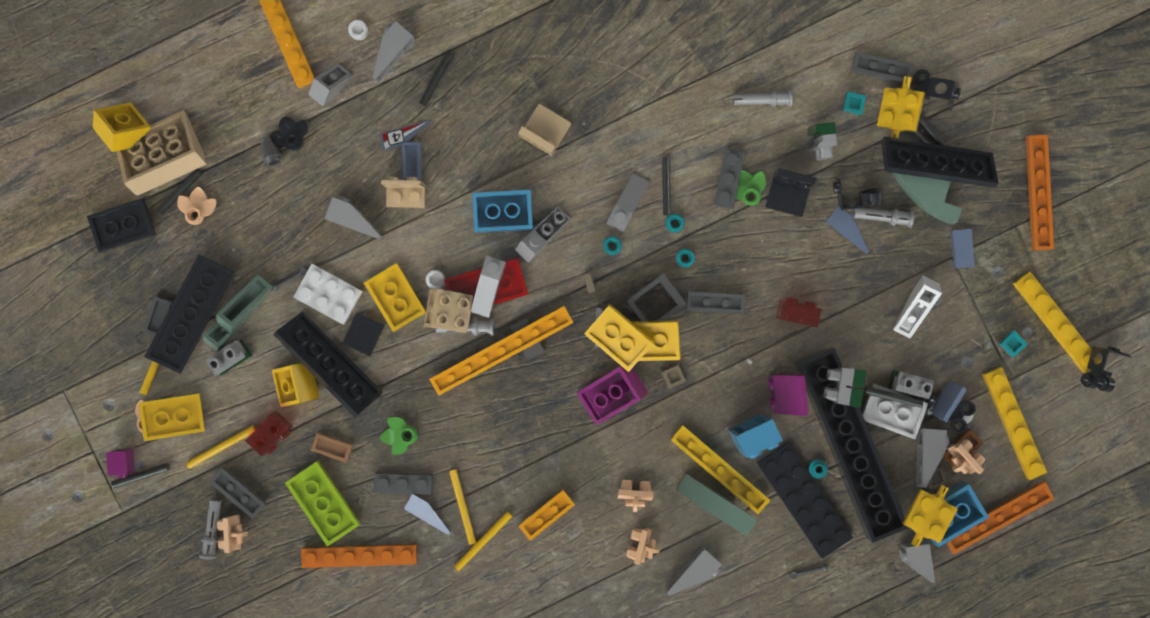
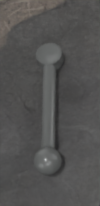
(275, 287)
(793, 574)

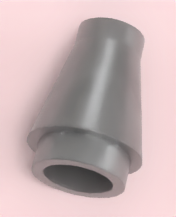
(270, 153)

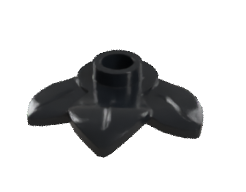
(288, 131)

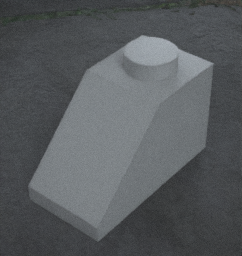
(329, 84)
(918, 559)

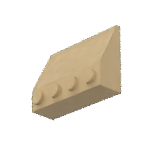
(161, 154)

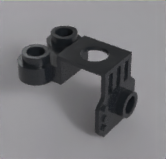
(928, 86)
(872, 196)
(1098, 376)
(957, 415)

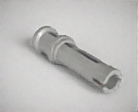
(773, 98)
(893, 219)
(476, 327)
(208, 538)

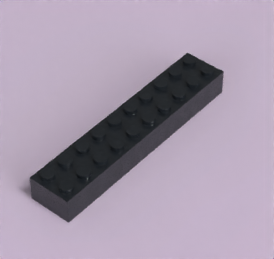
(852, 450)

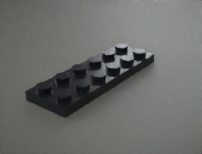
(939, 162)
(189, 314)
(328, 364)
(804, 500)

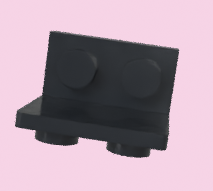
(789, 192)

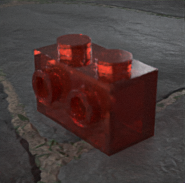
(798, 313)
(269, 433)

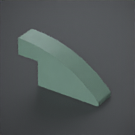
(930, 196)
(237, 313)
(717, 504)

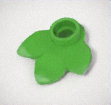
(750, 184)
(396, 435)

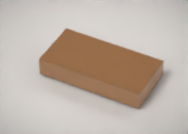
(332, 447)

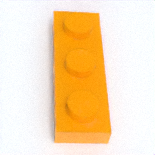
(546, 514)

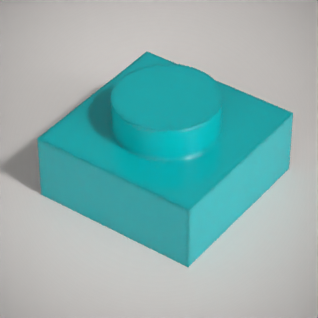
(854, 103)
(1012, 343)

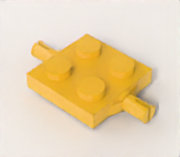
(901, 108)
(930, 516)

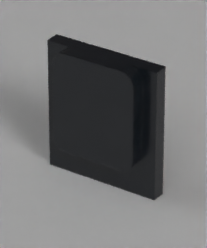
(363, 334)

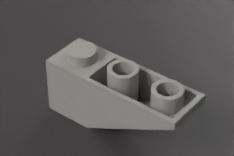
(542, 234)

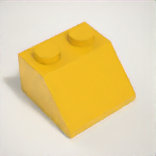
(119, 126)
(295, 385)

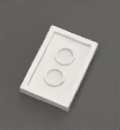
(328, 294)
(893, 415)

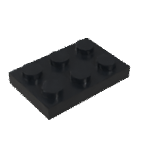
(121, 225)

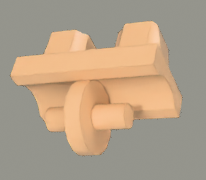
(963, 460)
(644, 493)
(232, 533)
(639, 554)

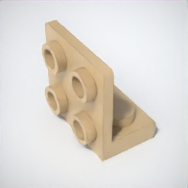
(545, 129)
(405, 193)
(448, 310)

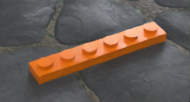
(1039, 192)
(1004, 515)
(359, 555)

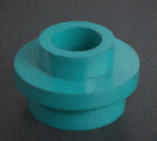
(678, 218)
(607, 250)
(691, 257)
(812, 468)

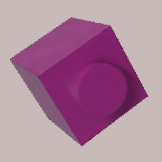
(120, 462)

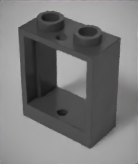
(668, 287)

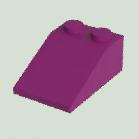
(612, 394)
(788, 394)

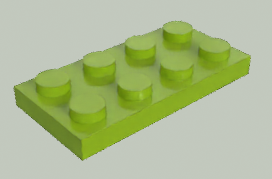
(322, 503)

